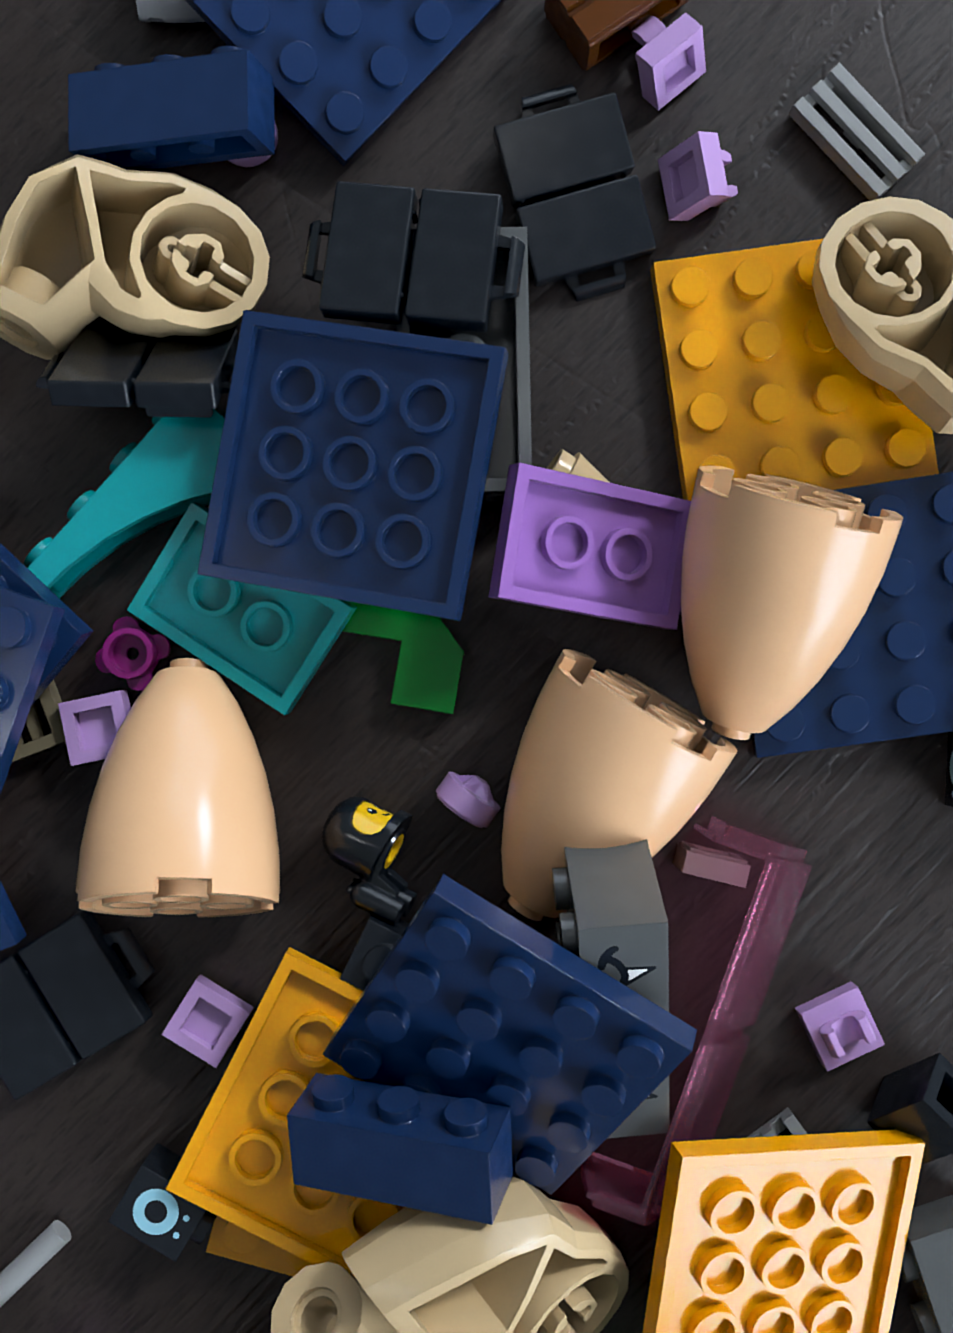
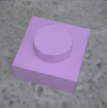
(93, 724)
(207, 1020)

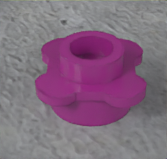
(114, 655)

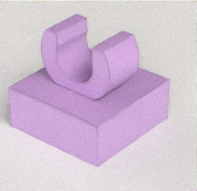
(669, 57)
(695, 176)
(839, 1026)

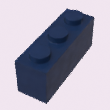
(173, 110)
(402, 1146)

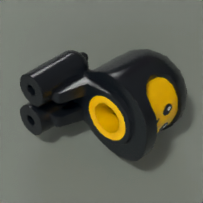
(367, 844)

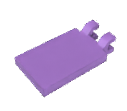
(590, 547)

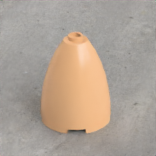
(772, 590)
(599, 770)
(181, 807)

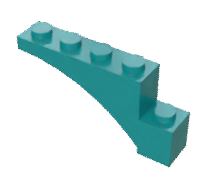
(146, 488)

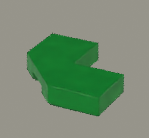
(427, 658)

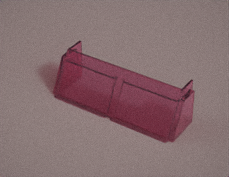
(639, 1193)

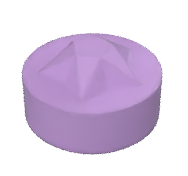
(468, 798)

